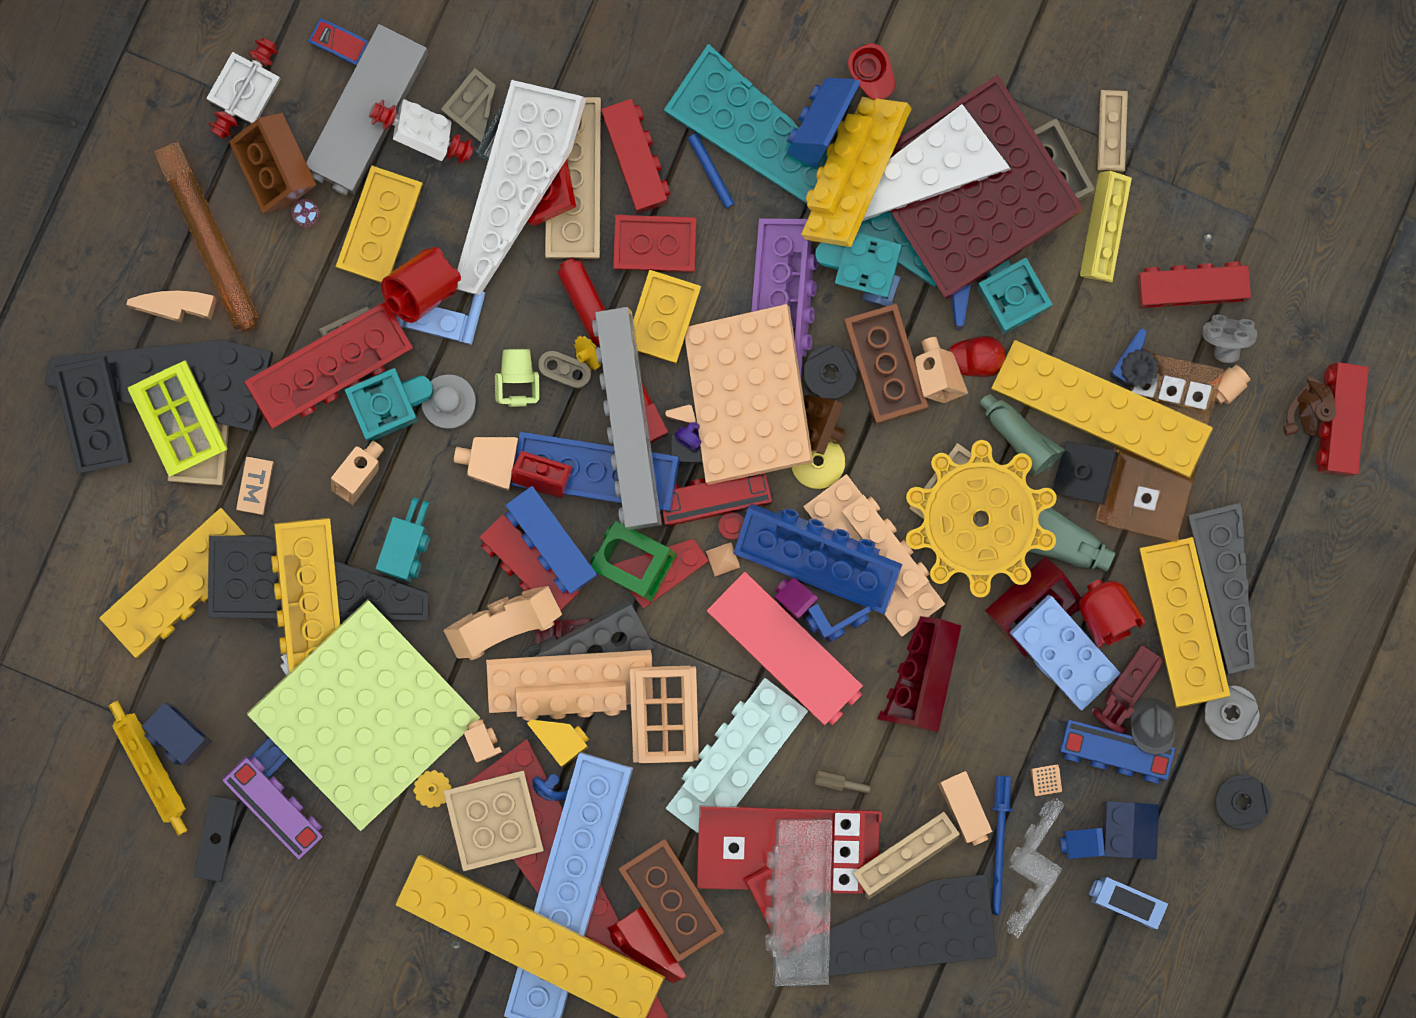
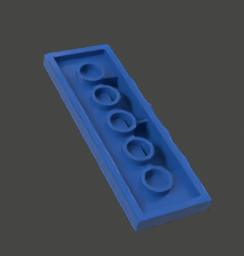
(818, 556)

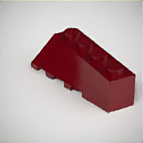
(924, 676)

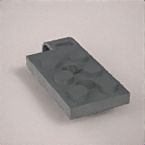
(598, 632)

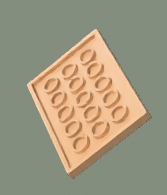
(748, 394)

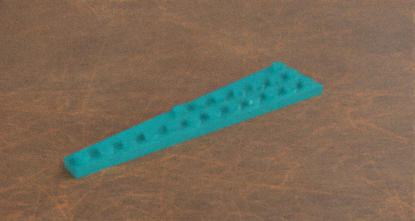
(750, 128)

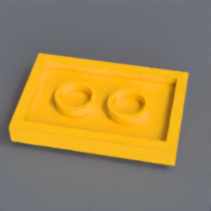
(664, 315)

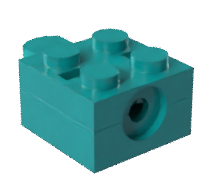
(862, 263)
(1010, 296)
(388, 405)
(404, 545)

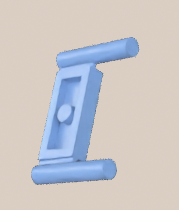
(449, 323)

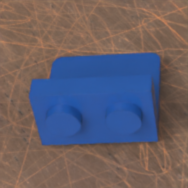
(818, 623)

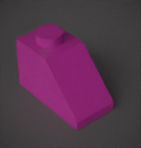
(794, 598)

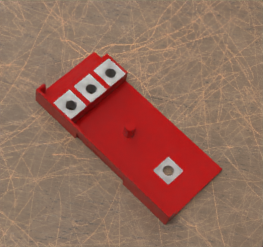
(756, 833)

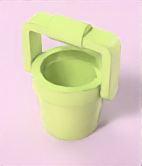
(516, 368)

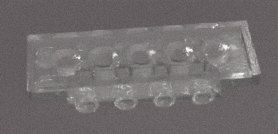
(800, 902)

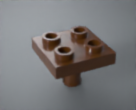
(821, 421)

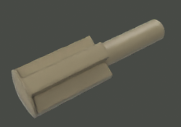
(838, 782)

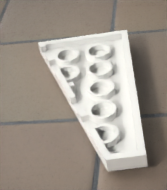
(937, 162)

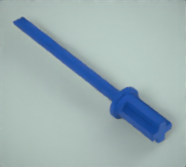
(1001, 804)

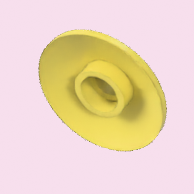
(824, 475)

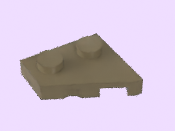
(471, 104)

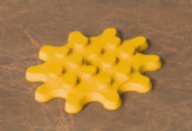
(951, 525)

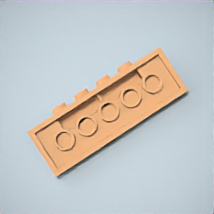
(847, 509)
(564, 684)

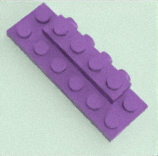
(785, 275)

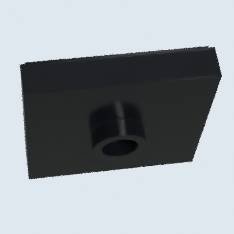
(1085, 472)

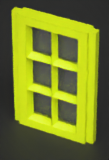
(177, 418)

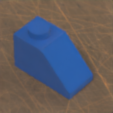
(1082, 843)

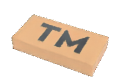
(255, 486)

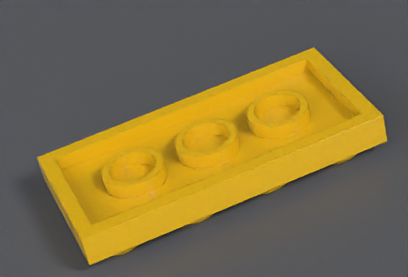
(379, 224)

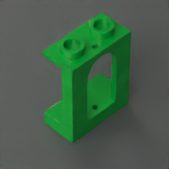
(655, 573)

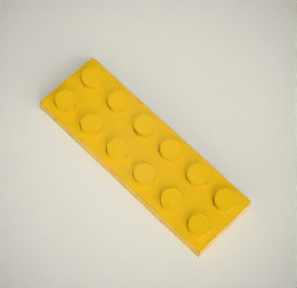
(1184, 622)

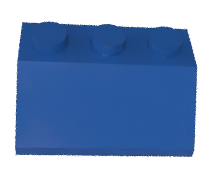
(821, 119)

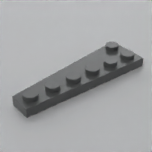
(1222, 562)

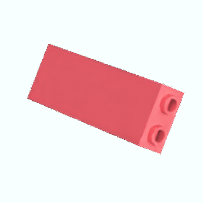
(785, 649)

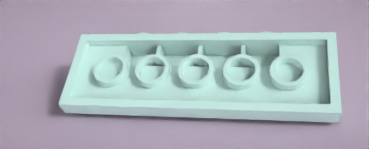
(739, 753)

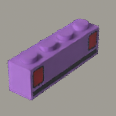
(272, 806)

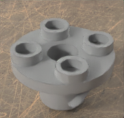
(1229, 336)
(451, 402)

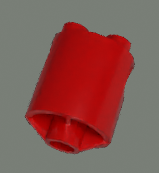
(420, 285)

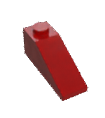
(641, 941)

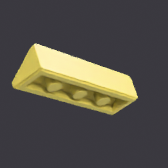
(1105, 226)

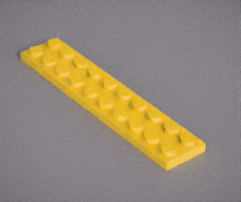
(529, 940)

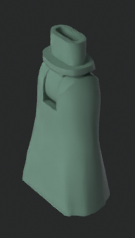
(1022, 435)
(1073, 543)

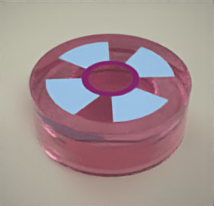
(305, 213)

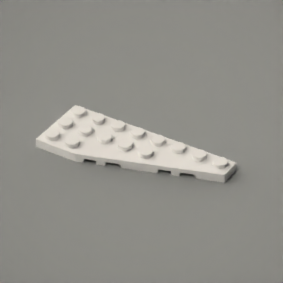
(526, 155)

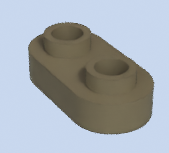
(564, 370)

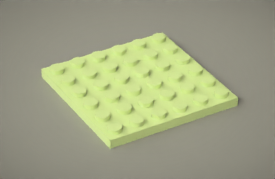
(363, 715)

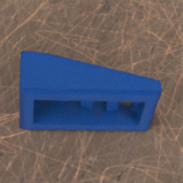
(959, 306)
(1136, 343)

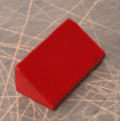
(541, 473)

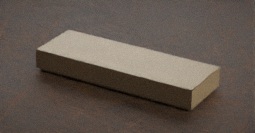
(1112, 131)

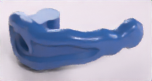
(544, 789)

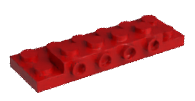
(328, 366)

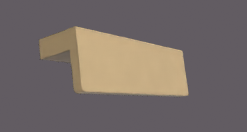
(906, 855)

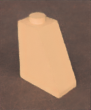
(965, 808)

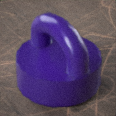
(687, 438)

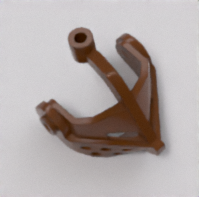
(1315, 406)

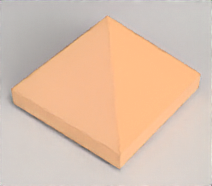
(722, 559)

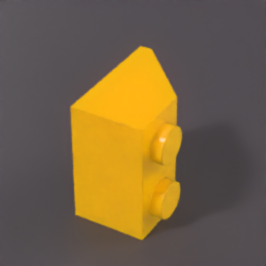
(560, 739)

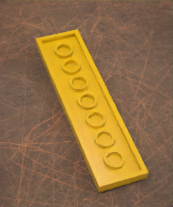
(1102, 409)

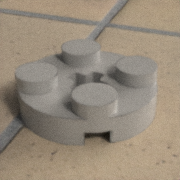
(1235, 728)

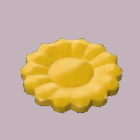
(586, 352)
(431, 788)

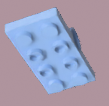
(1064, 652)

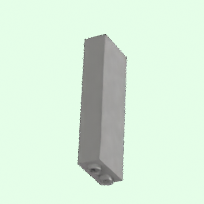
(349, 138)

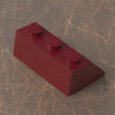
(1022, 599)

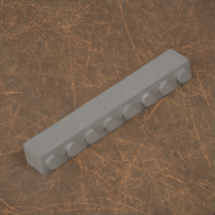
(628, 418)

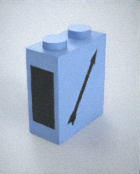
(1127, 902)

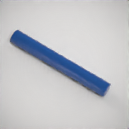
(711, 171)

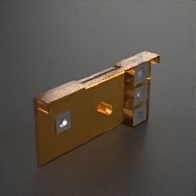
(1139, 476)

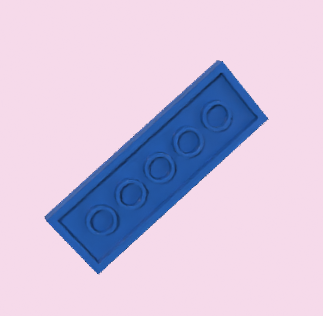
(593, 470)

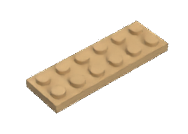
(578, 230)

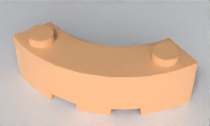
(503, 620)

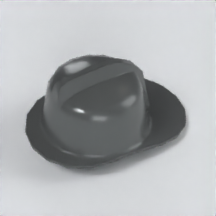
(1152, 726)

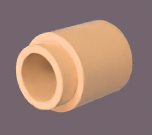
(1232, 384)

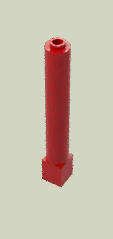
(586, 303)

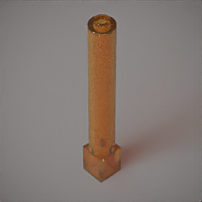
(207, 236)

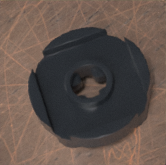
(833, 357)
(1255, 811)

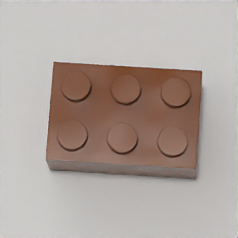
(272, 163)

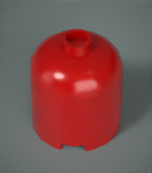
(1109, 612)

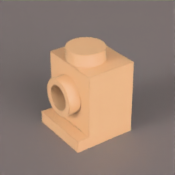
(482, 741)

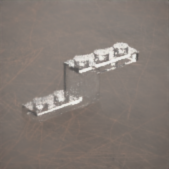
(1034, 867)

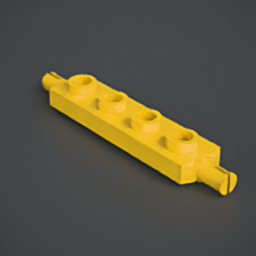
(148, 767)

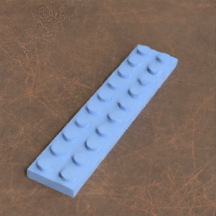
(574, 871)

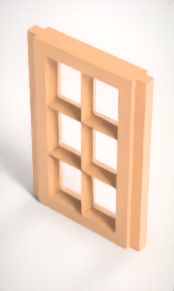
(639, 714)

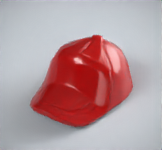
(873, 70)
(979, 356)

